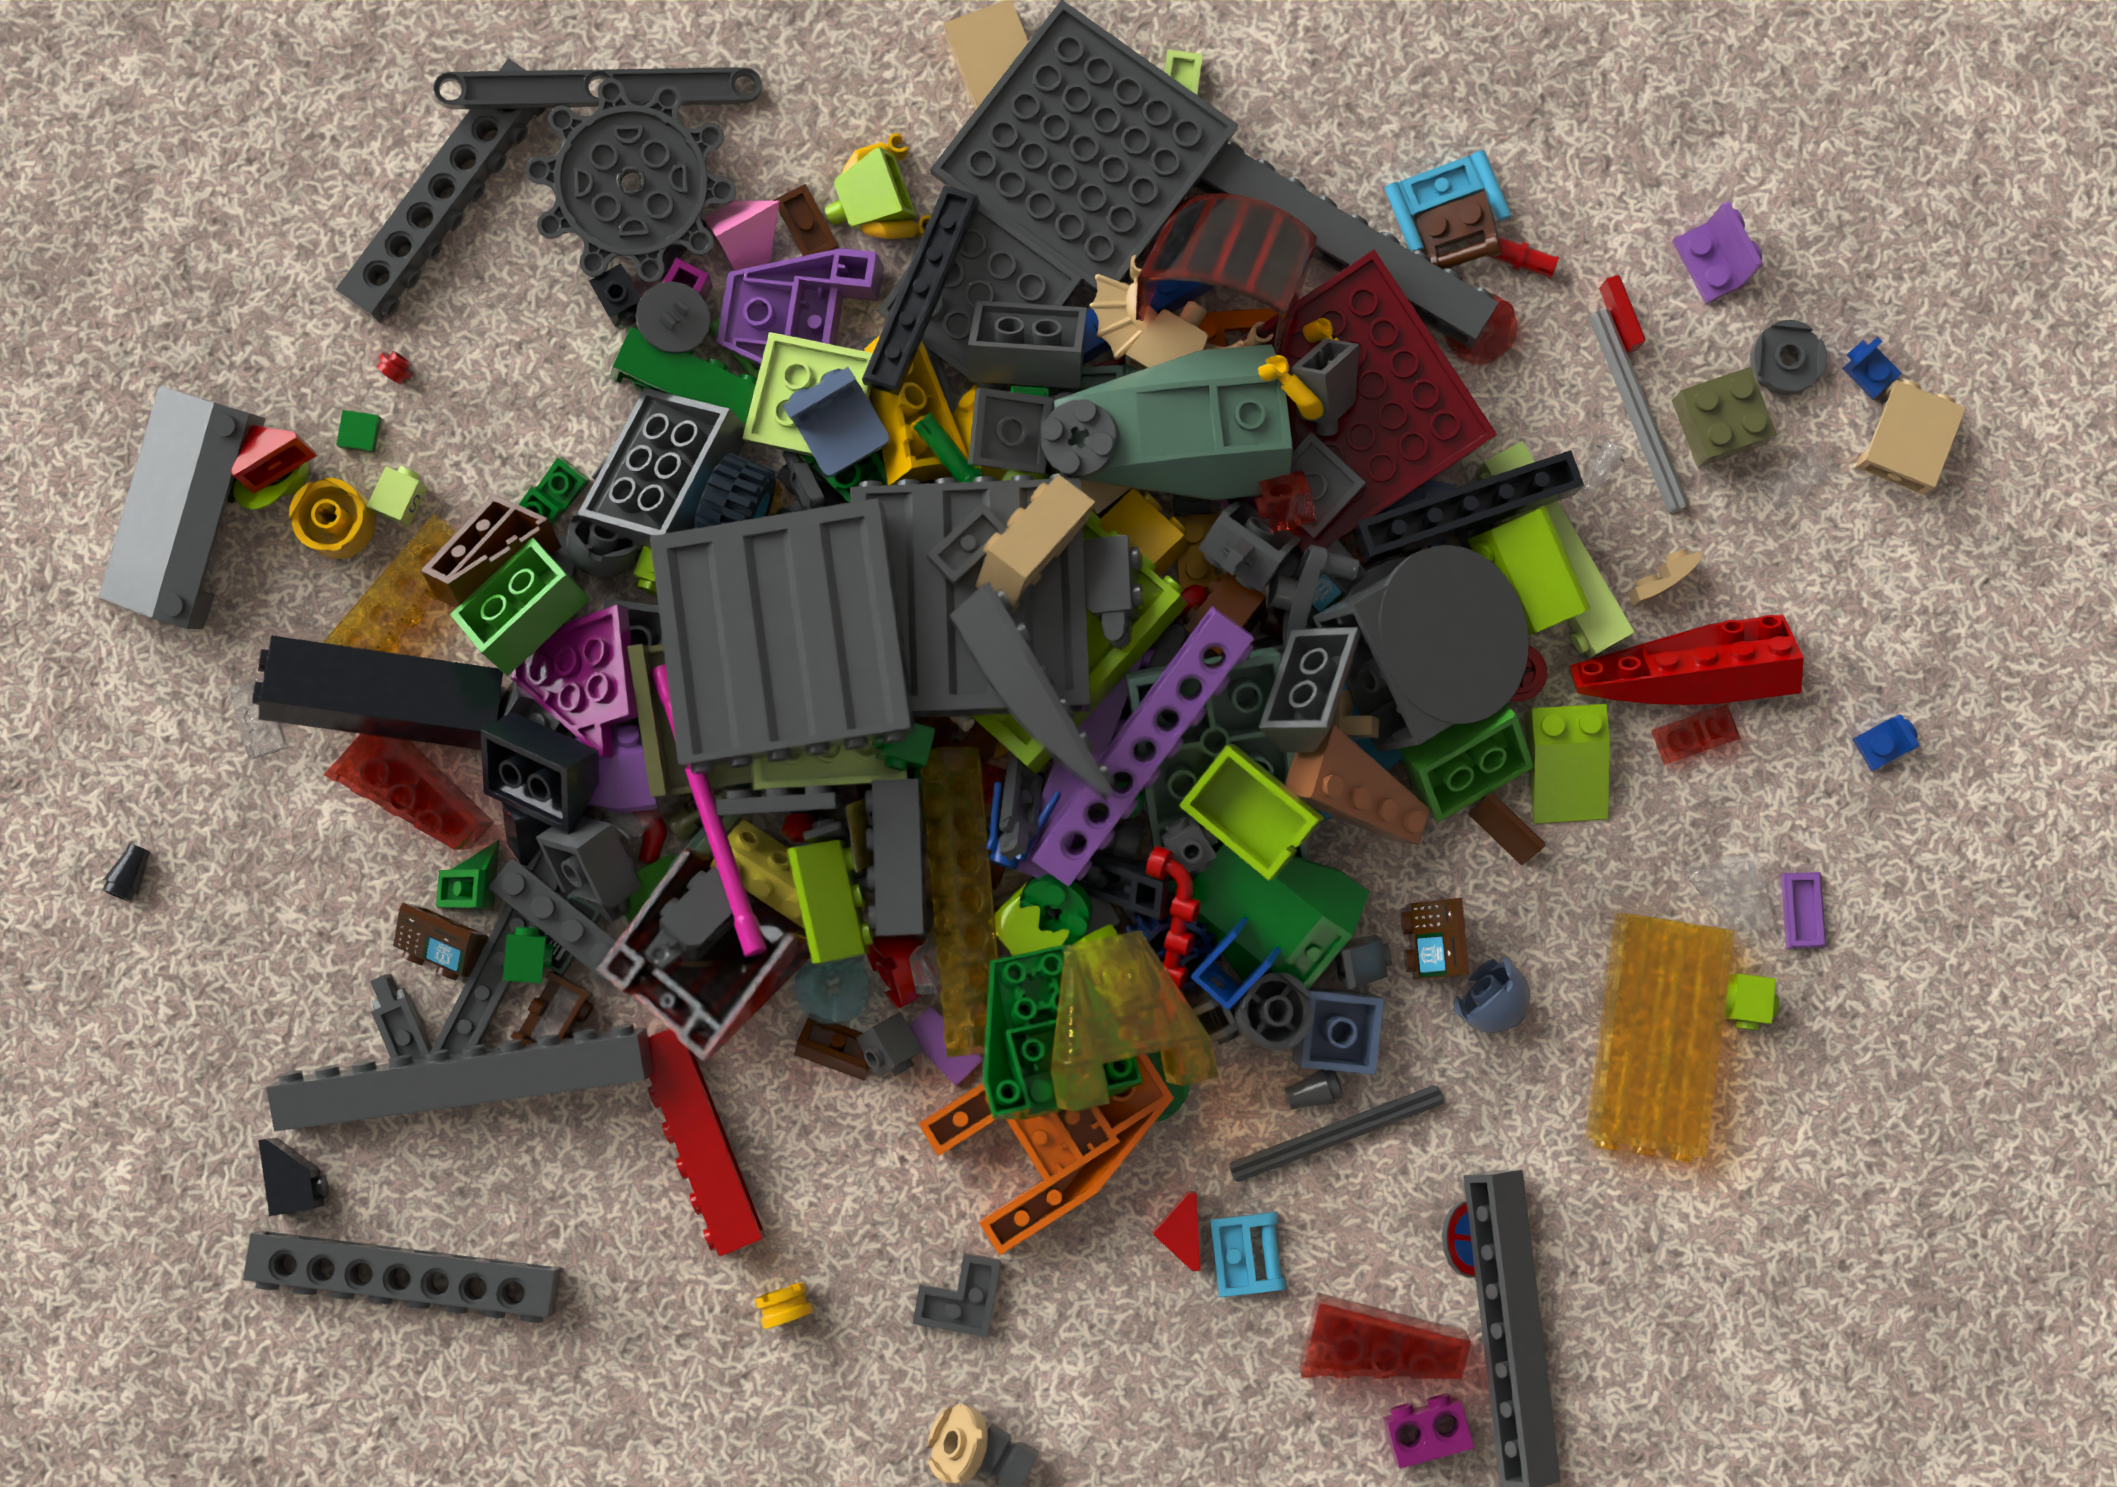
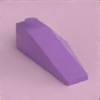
(624, 778)

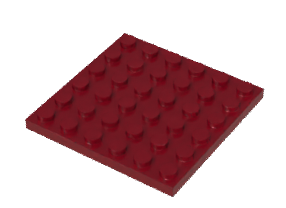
(1409, 403)

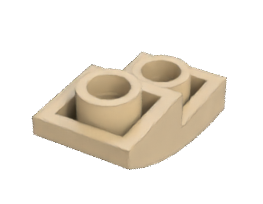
(1676, 568)

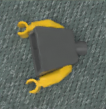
(1322, 381)

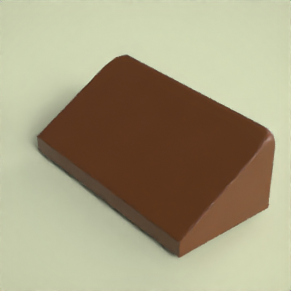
(1507, 828)
(832, 1047)

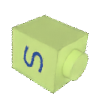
(397, 495)

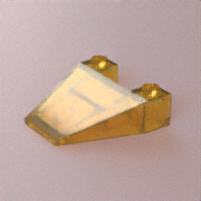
(1117, 1007)

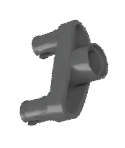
(1297, 592)

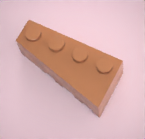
(1356, 789)

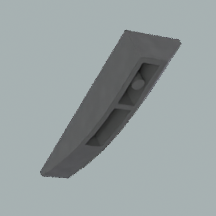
(1026, 687)

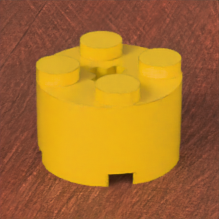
(317, 503)

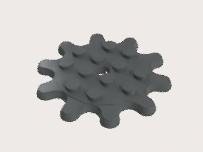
(624, 141)

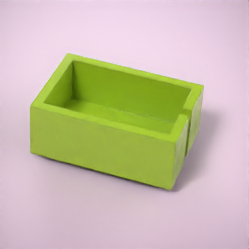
(1251, 811)

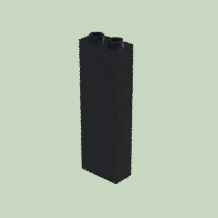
(376, 692)

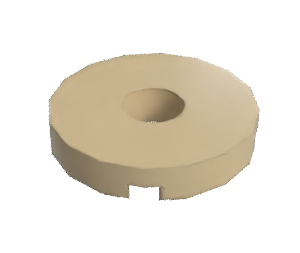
(970, 1428)

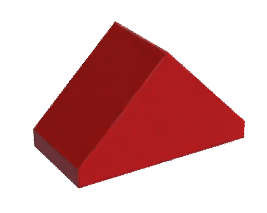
(269, 456)
(1180, 1231)

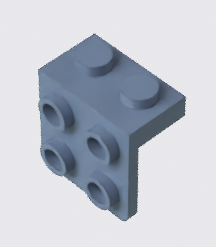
(837, 421)

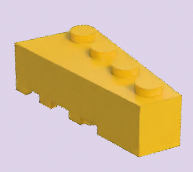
(907, 453)

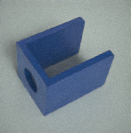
(1232, 991)

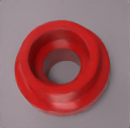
(394, 366)
(797, 824)

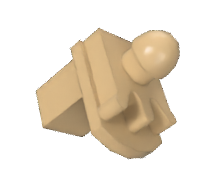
(1354, 725)

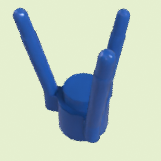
(993, 841)

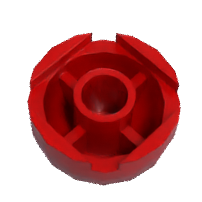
(892, 961)

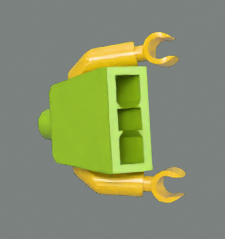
(875, 194)

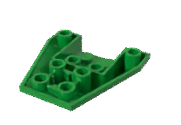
(1303, 911)
(1022, 1036)

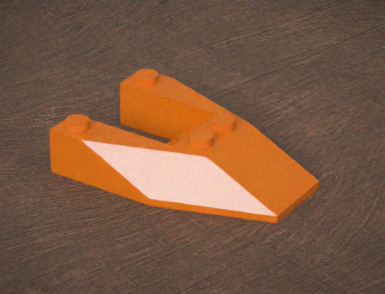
(1068, 1148)

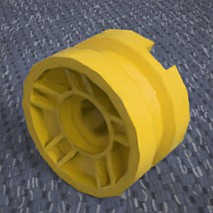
(784, 1305)

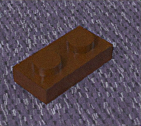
(805, 222)

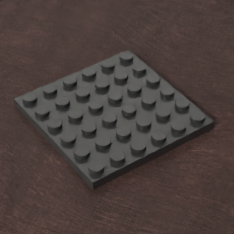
(1085, 146)

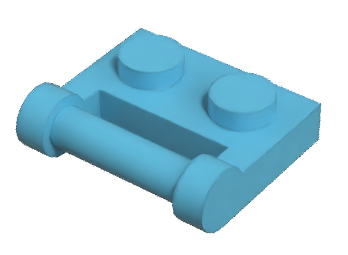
(1235, 1256)

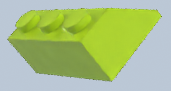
(1536, 566)
(830, 901)

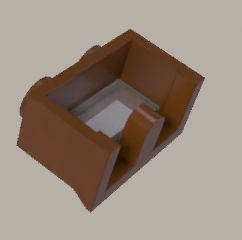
(555, 1010)

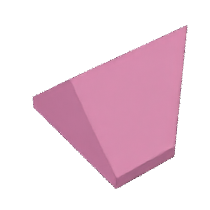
(745, 231)

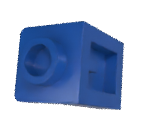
(1870, 368)
(1887, 741)

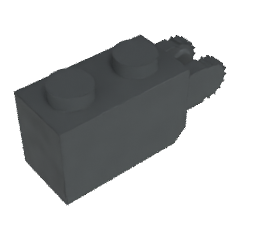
(1113, 586)

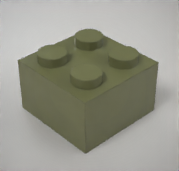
(1724, 417)

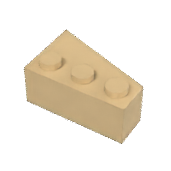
(1034, 538)

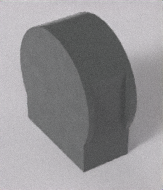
(1434, 644)

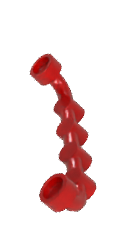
(1183, 909)

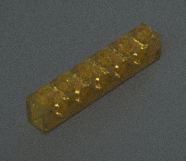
(387, 594)

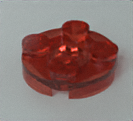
(1493, 343)

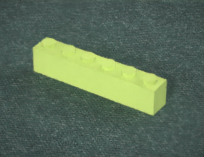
(1605, 621)

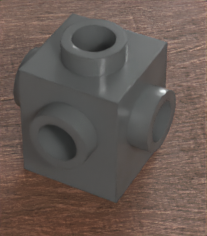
(1187, 832)

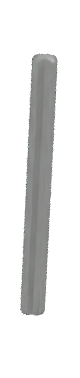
(1638, 411)

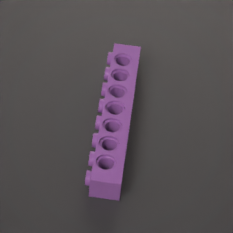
(1213, 630)

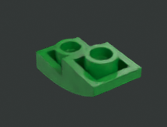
(555, 490)

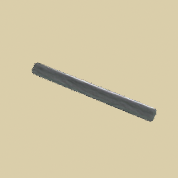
(1336, 1133)

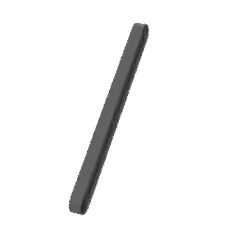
(571, 87)

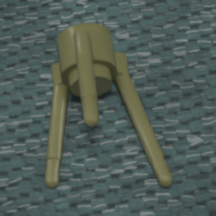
(686, 819)

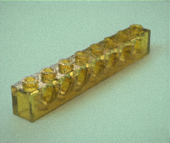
(960, 893)

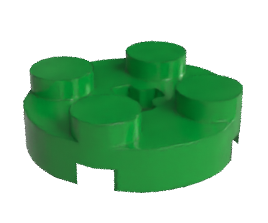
(1072, 901)

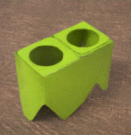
(1020, 927)

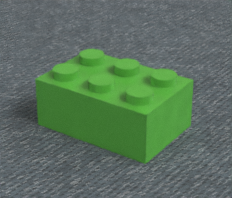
(519, 607)
(1467, 762)

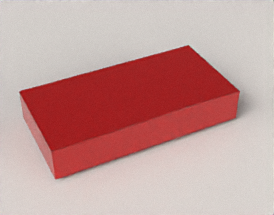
(1623, 314)

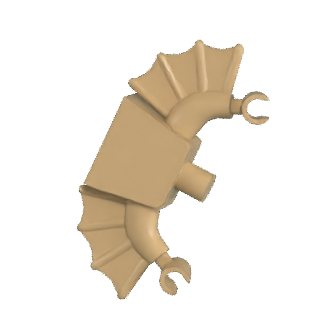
(1159, 335)

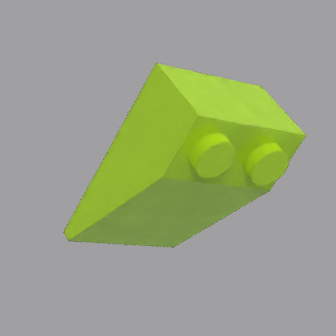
(1569, 762)

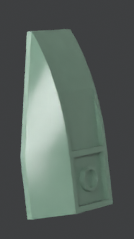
(1196, 425)

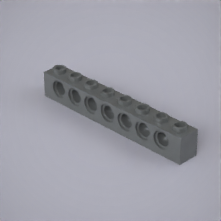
(424, 201)
(266, 1268)

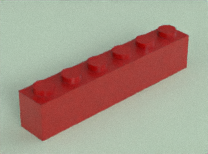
(702, 1146)

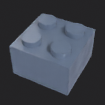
(1342, 1032)

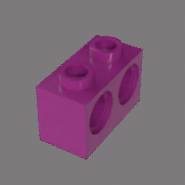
(1429, 1442)

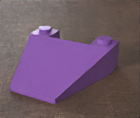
(794, 298)

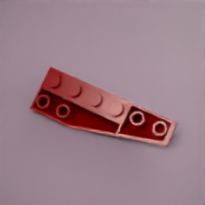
(1700, 666)

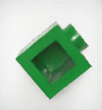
(909, 753)
(526, 955)

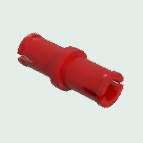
(1527, 258)

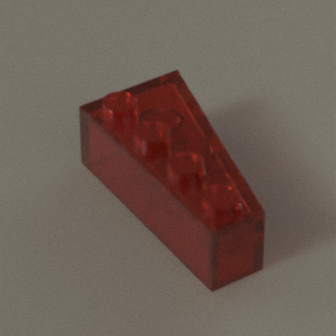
(410, 787)
(1376, 1342)

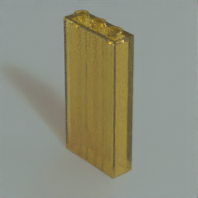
(1659, 1036)

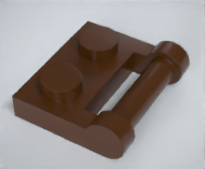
(1457, 223)

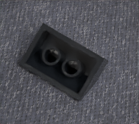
(538, 770)

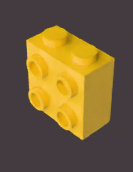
(1158, 537)

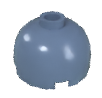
(1501, 997)

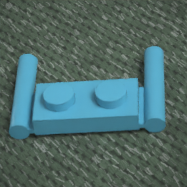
(1441, 187)

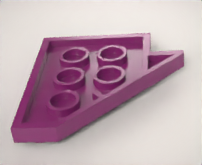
(585, 676)

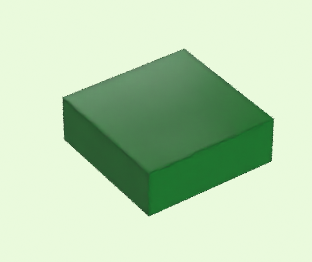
(358, 431)

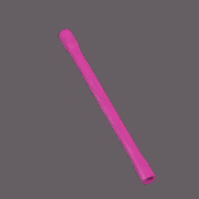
(745, 921)

